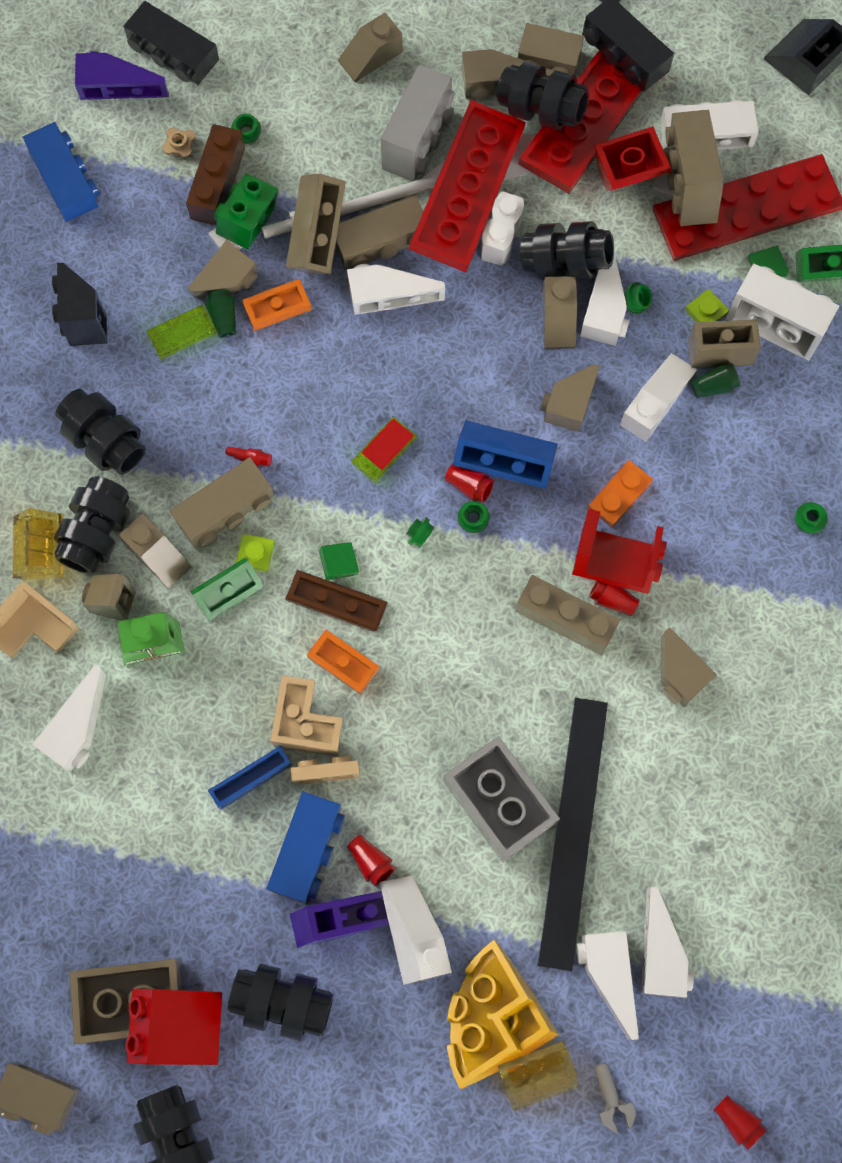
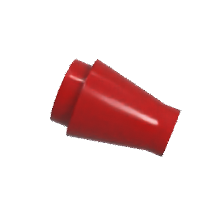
(471, 483)
(614, 598)
(371, 861)
(740, 1122)

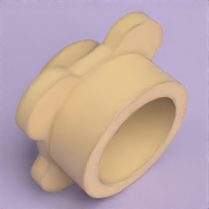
(179, 150)

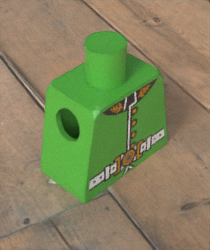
(149, 638)

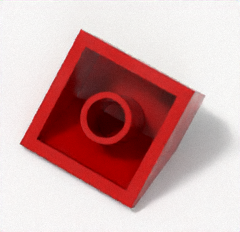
(631, 159)

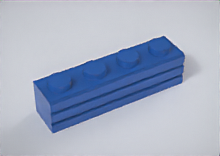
(250, 778)

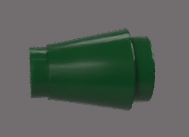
(222, 311)
(717, 381)

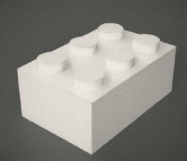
(783, 310)

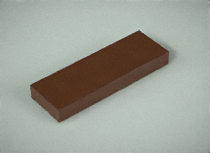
(336, 601)

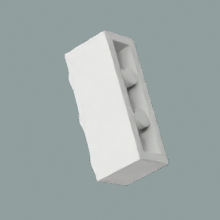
(732, 122)

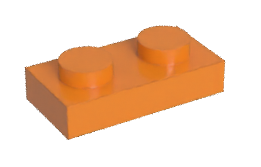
(276, 304)
(620, 493)
(343, 661)

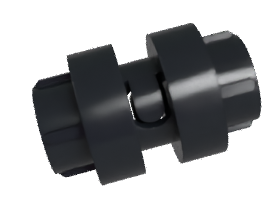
(555, 99)
(579, 250)
(108, 438)
(86, 538)
(266, 998)
(167, 1118)

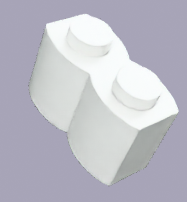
(502, 228)

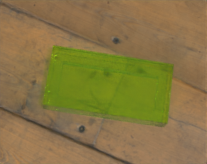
(181, 332)

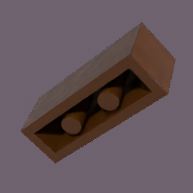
(215, 173)

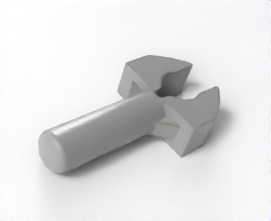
(612, 1100)

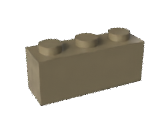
(315, 224)
(378, 233)
(222, 504)
(567, 615)

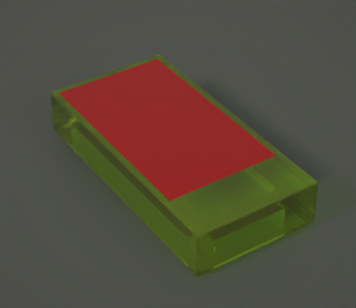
(384, 449)

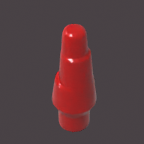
(256, 455)

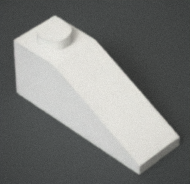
(385, 288)
(606, 308)
(657, 397)
(73, 726)
(414, 932)
(664, 959)
(610, 972)

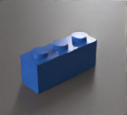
(62, 171)
(505, 454)
(306, 848)

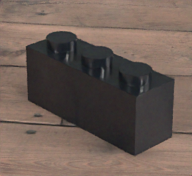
(171, 43)
(627, 44)

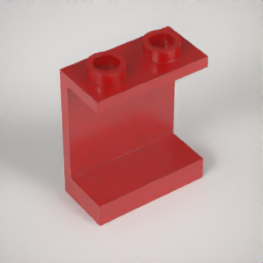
(617, 558)
(174, 1027)

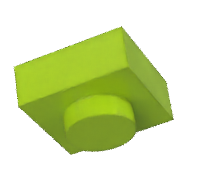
(707, 308)
(257, 551)

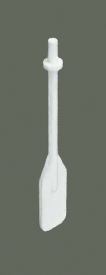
(424, 184)

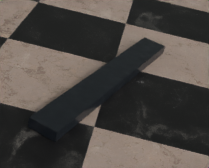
(572, 835)

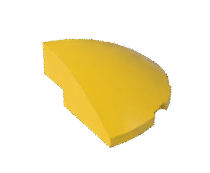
(493, 1018)

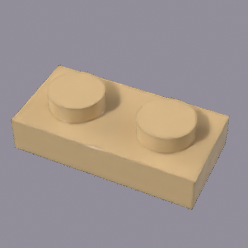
(311, 772)

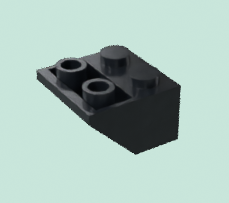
(808, 53)
(78, 309)

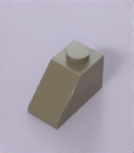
(372, 47)
(226, 270)
(559, 312)
(570, 399)
(154, 550)
(109, 596)
(682, 669)

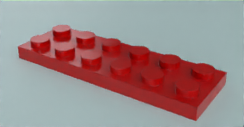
(567, 153)
(467, 186)
(756, 207)

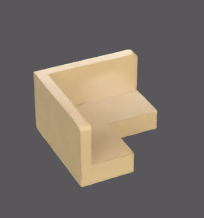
(28, 614)
(299, 728)

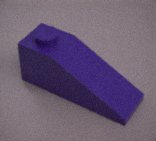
(112, 78)
(338, 918)

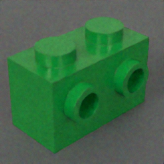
(246, 210)

